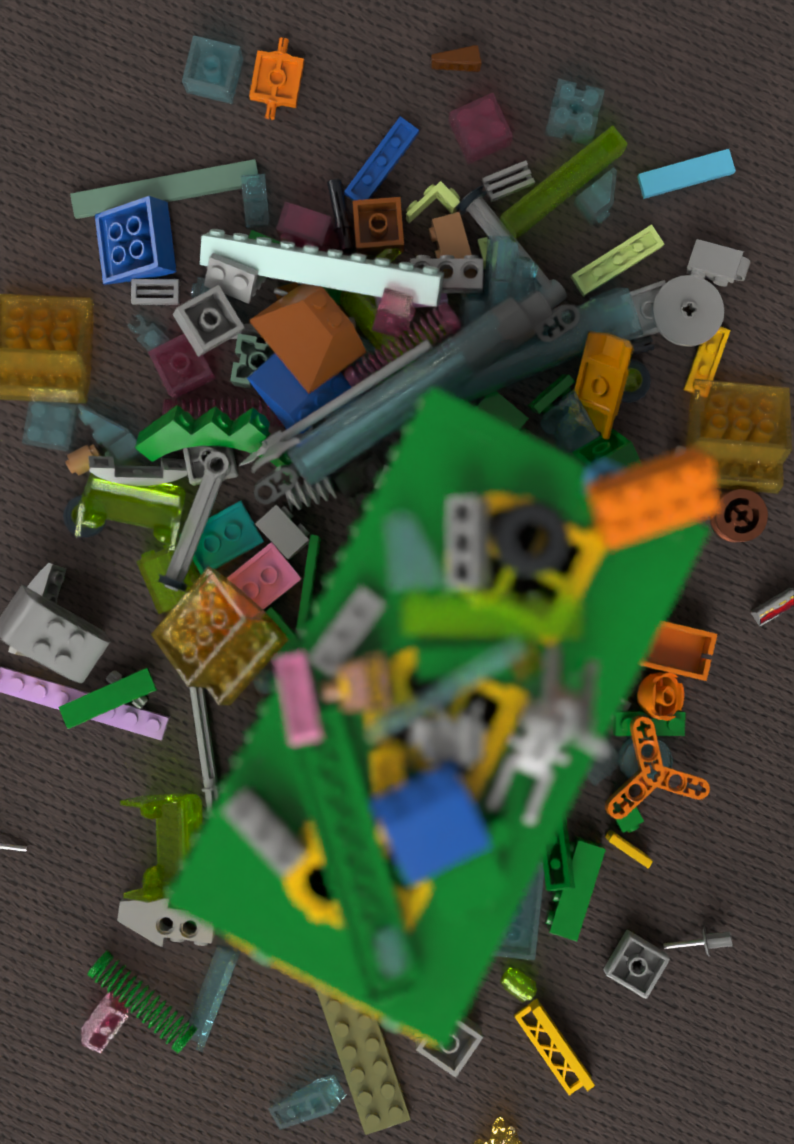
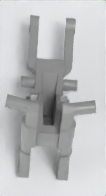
(546, 727)

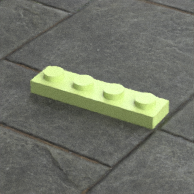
(617, 260)

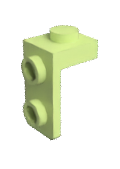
(447, 197)

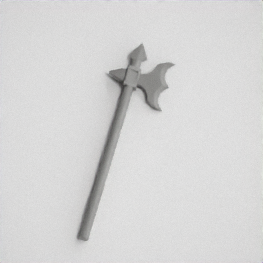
(279, 441)

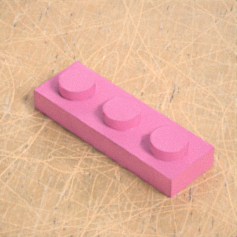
(298, 698)

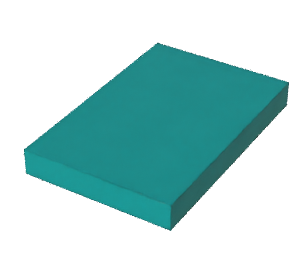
(226, 537)

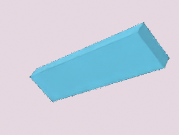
(686, 173)

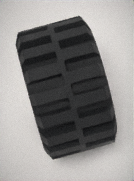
(556, 533)

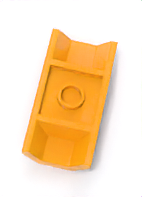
(603, 378)

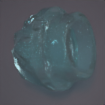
(264, 681)

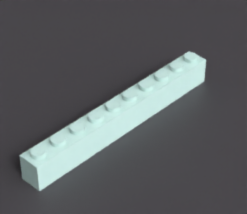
(325, 268)

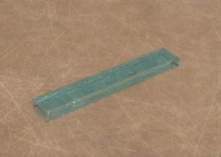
(445, 689)

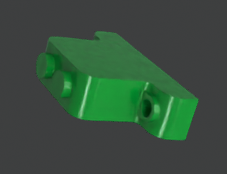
(474, 880)

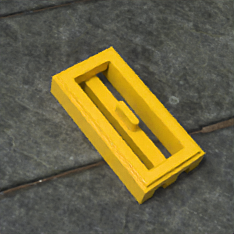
(628, 848)

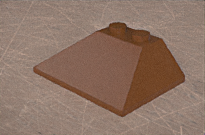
(309, 335)

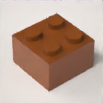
(378, 225)

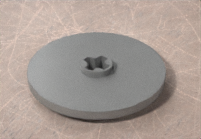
(674, 322)

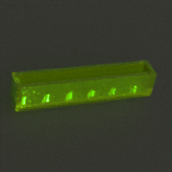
(564, 182)
(492, 617)

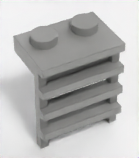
(233, 278)

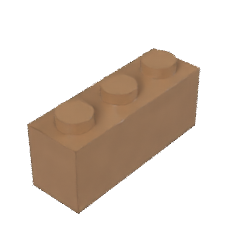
(451, 240)

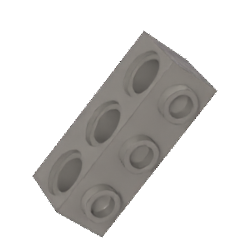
(457, 282)
(266, 831)

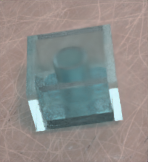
(212, 69)

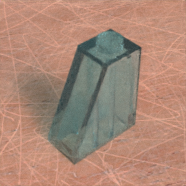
(409, 556)

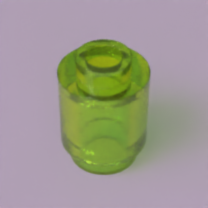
(518, 984)

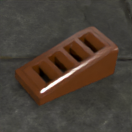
(458, 59)

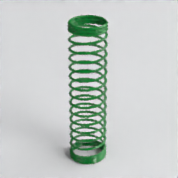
(99, 967)

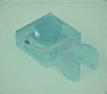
(150, 336)

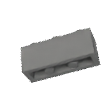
(468, 542)

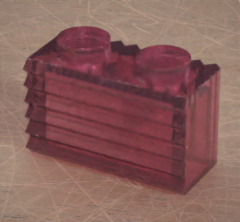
(104, 1023)

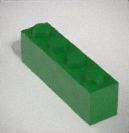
(558, 861)
(571, 904)

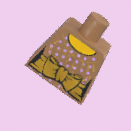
(362, 685)

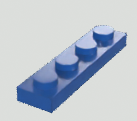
(382, 160)

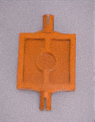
(277, 79)

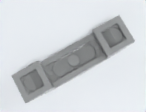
(137, 475)

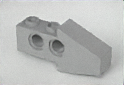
(147, 921)

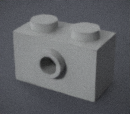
(283, 531)

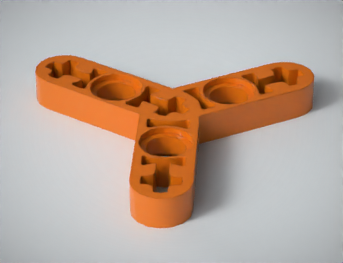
(660, 779)

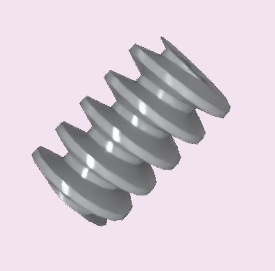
(306, 492)

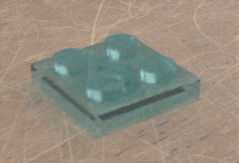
(50, 425)

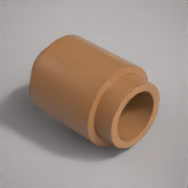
(79, 459)

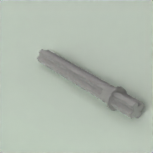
(204, 744)

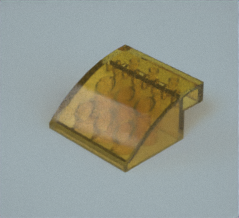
(45, 348)
(742, 431)
(218, 637)

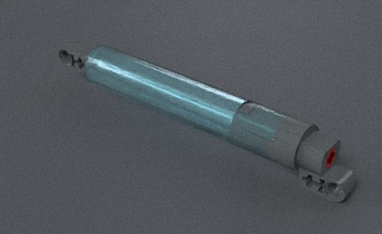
(395, 400)

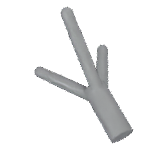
(466, 732)

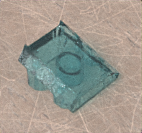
(569, 423)

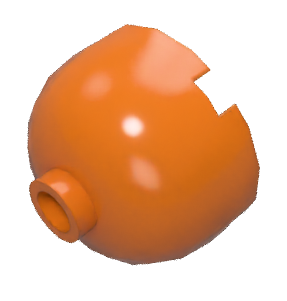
(660, 695)

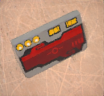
(774, 607)

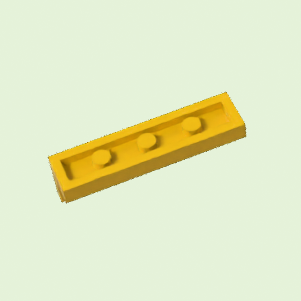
(561, 1044)

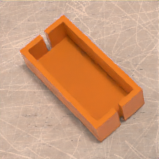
(653, 497)
(680, 649)

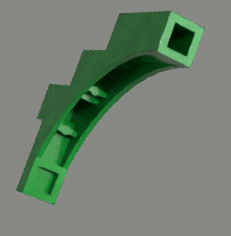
(214, 428)

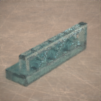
(212, 994)

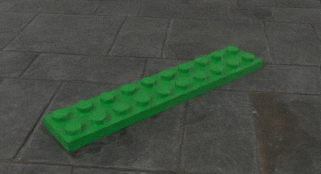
(352, 855)

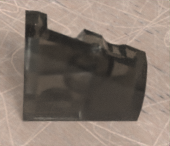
(358, 480)

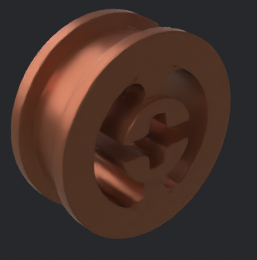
(752, 507)

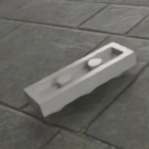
(347, 631)

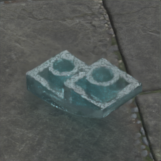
(255, 200)

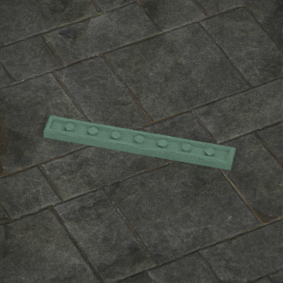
(165, 188)

